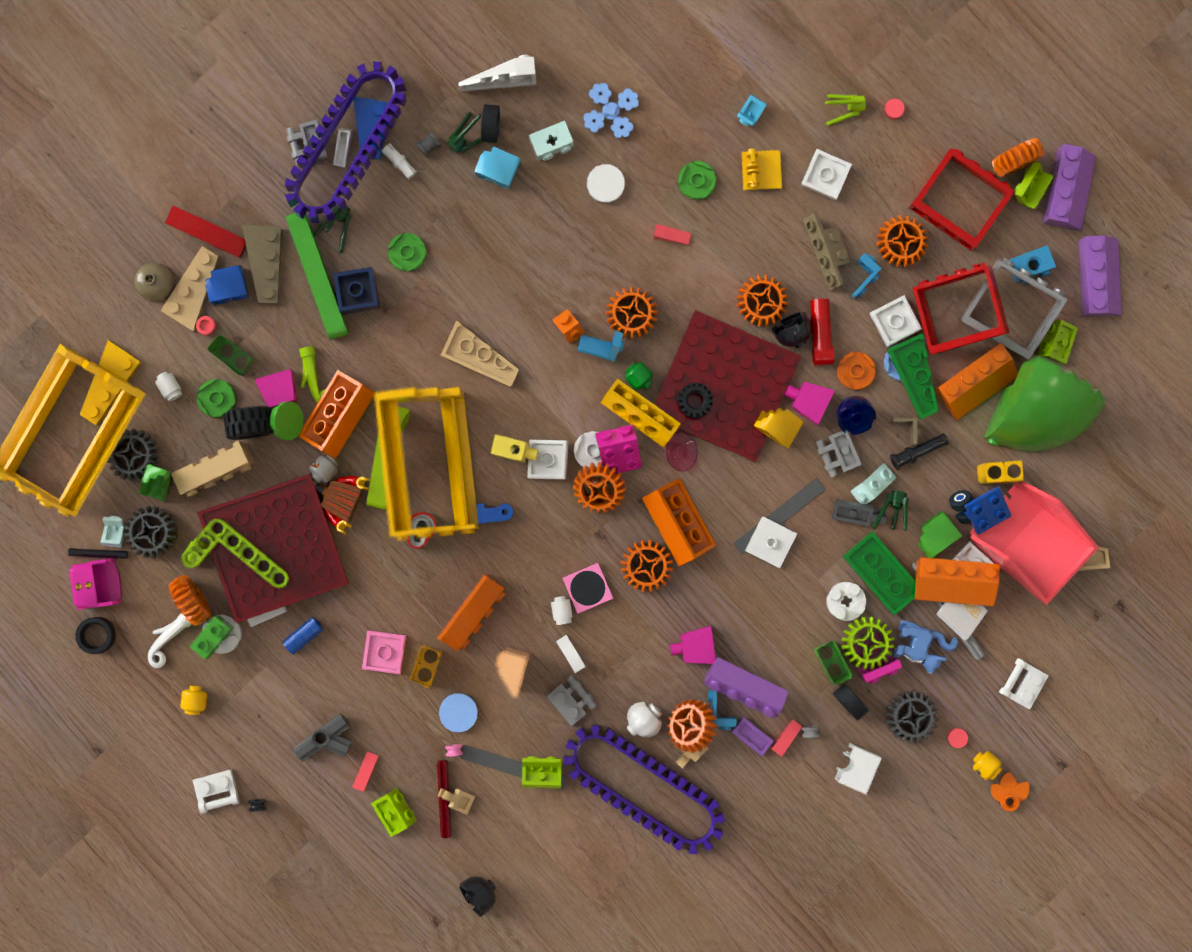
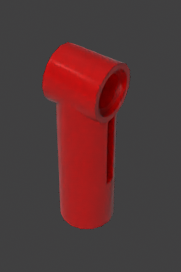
(821, 332)

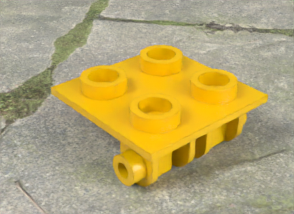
(761, 170)

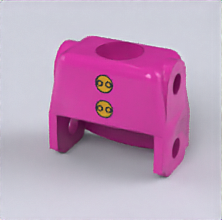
(95, 584)

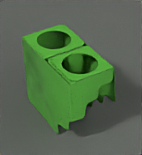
(216, 346)
(156, 483)
(937, 535)
(834, 660)

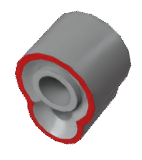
(421, 520)

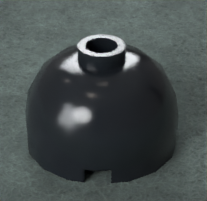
(794, 330)
(478, 893)

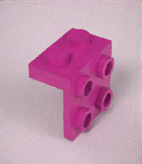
(619, 449)
(873, 675)

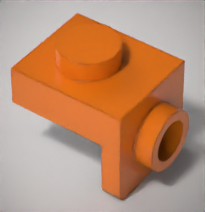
(568, 326)

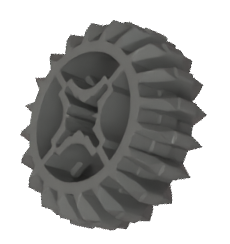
(132, 462)
(146, 525)
(915, 734)

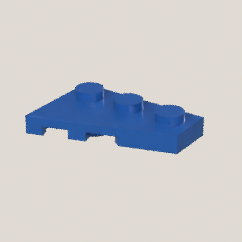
(367, 114)

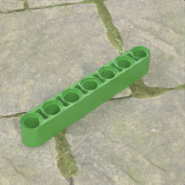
(317, 276)

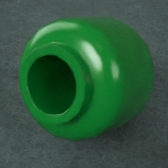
(639, 376)

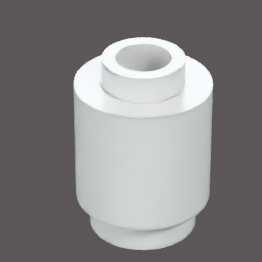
(168, 386)
(561, 610)

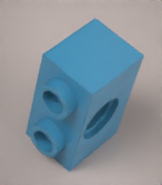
(1040, 257)

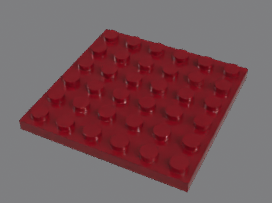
(742, 375)
(291, 531)

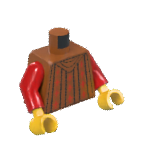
(342, 499)

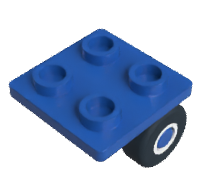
(981, 512)

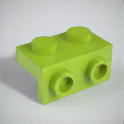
(1033, 186)
(541, 772)

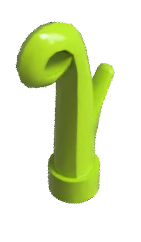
(309, 372)

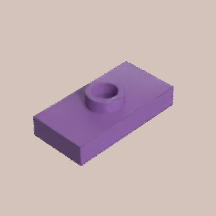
(752, 736)

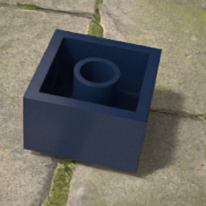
(356, 290)

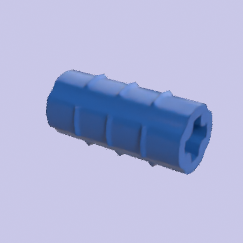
(303, 635)

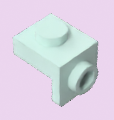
(113, 531)

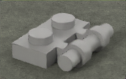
(306, 131)
(844, 450)
(565, 702)

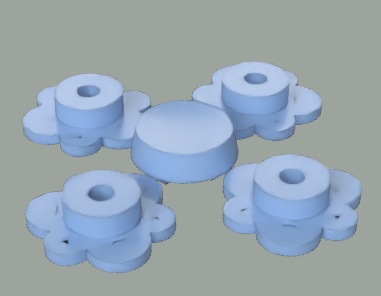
(611, 110)

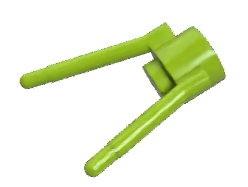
(854, 104)

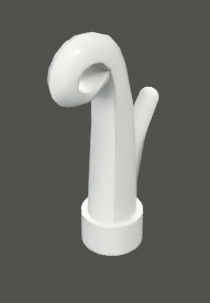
(167, 634)

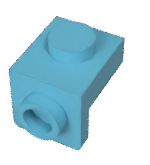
(751, 110)

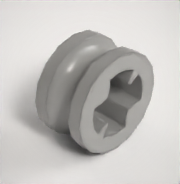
(810, 731)

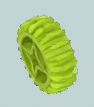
(867, 651)

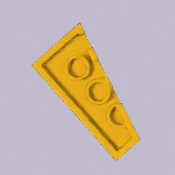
(102, 394)

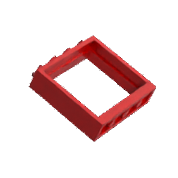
(944, 224)
(942, 280)

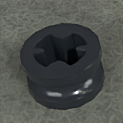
(257, 805)

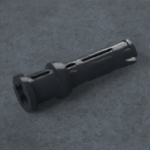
(910, 454)

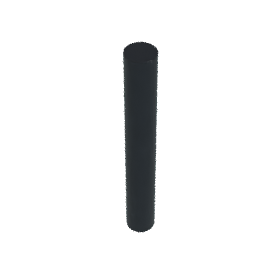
(98, 553)

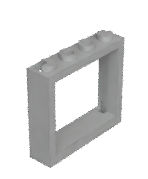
(1040, 284)

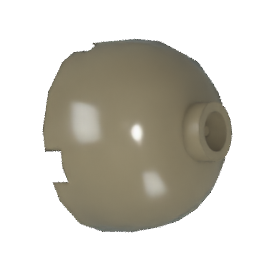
(161, 285)

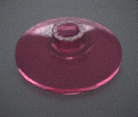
(681, 452)

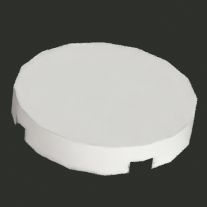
(605, 183)
(587, 449)

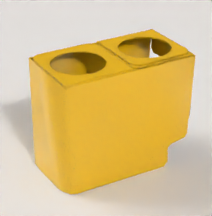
(779, 426)
(983, 478)
(431, 666)

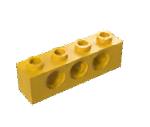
(640, 413)

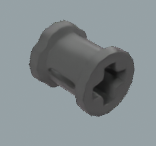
(428, 144)

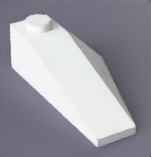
(509, 74)

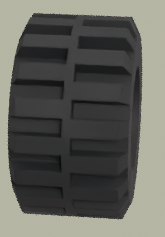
(247, 422)

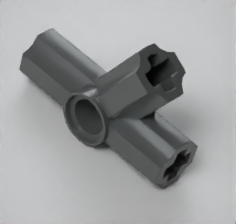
(333, 742)

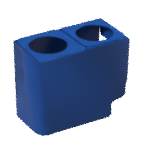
(226, 285)

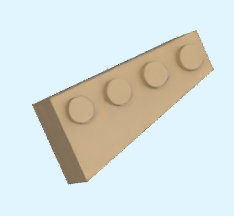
(213, 468)

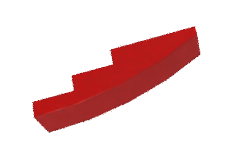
(206, 231)

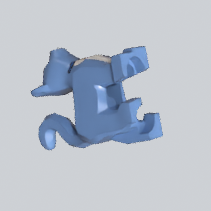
(919, 646)

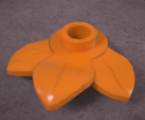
(1010, 789)

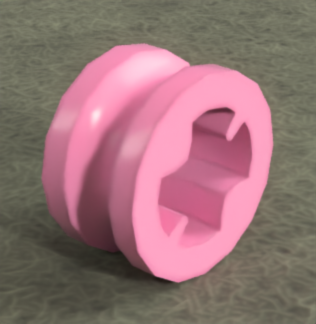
(454, 750)

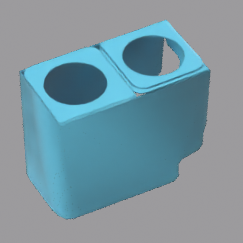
(497, 167)

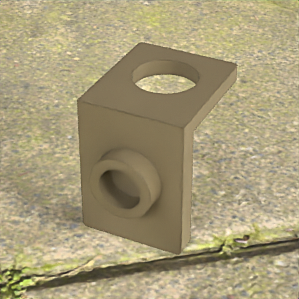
(914, 429)

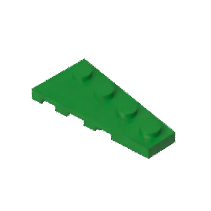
(914, 372)

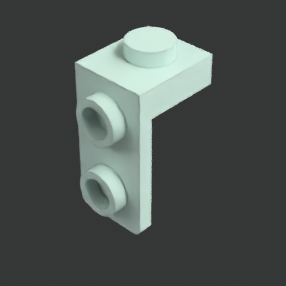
(873, 485)

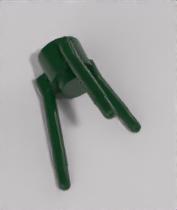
(457, 141)
(340, 216)
(897, 500)

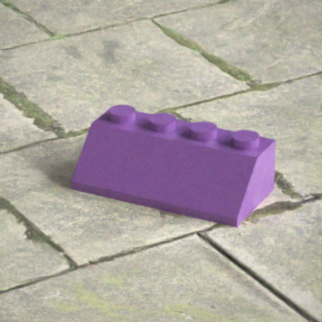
(1069, 187)
(1100, 276)
(745, 687)

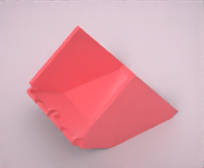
(1038, 543)

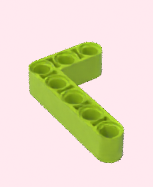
(377, 492)
(238, 550)

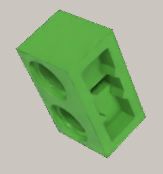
(212, 637)

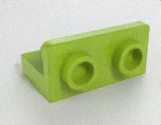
(1058, 341)
(394, 812)

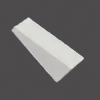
(342, 147)
(570, 654)

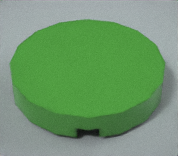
(697, 180)
(407, 252)
(216, 398)
(286, 420)

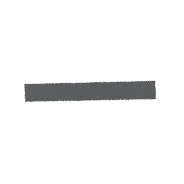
(785, 511)
(496, 762)

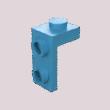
(869, 264)
(602, 348)
(725, 723)

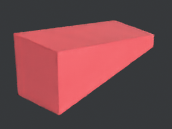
(672, 235)
(786, 737)
(365, 771)

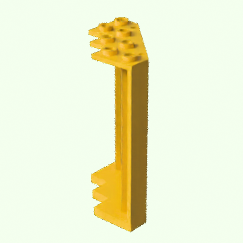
(35, 414)
(458, 460)

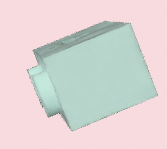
(559, 134)

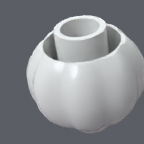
(644, 719)

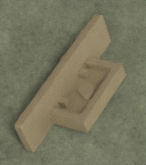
(828, 249)

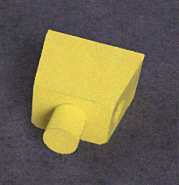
(505, 448)

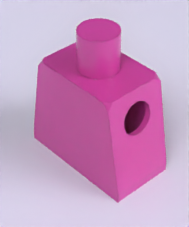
(278, 388)
(810, 400)
(695, 646)

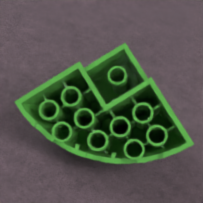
(1043, 409)

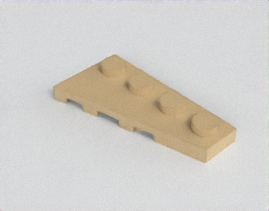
(189, 294)
(471, 352)

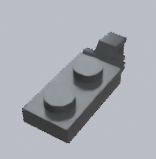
(856, 513)

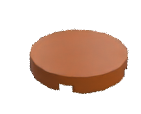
(856, 370)

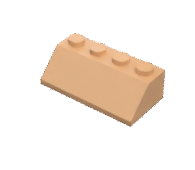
(512, 668)

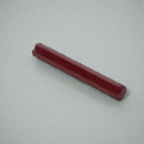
(444, 810)

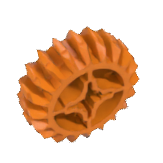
(1018, 157)
(901, 233)
(755, 296)
(640, 315)
(610, 498)
(661, 558)
(190, 600)
(683, 734)

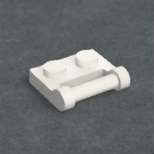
(1028, 687)
(216, 784)

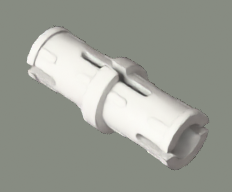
(399, 161)

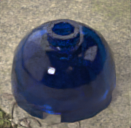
(855, 415)

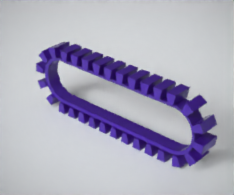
(379, 128)
(702, 795)

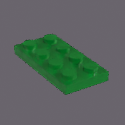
(881, 573)

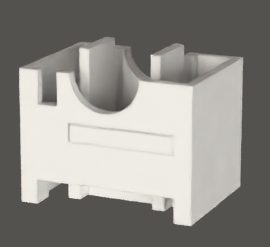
(860, 770)

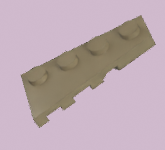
(264, 259)

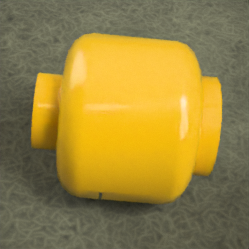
(193, 700)
(987, 765)

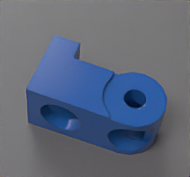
(500, 513)

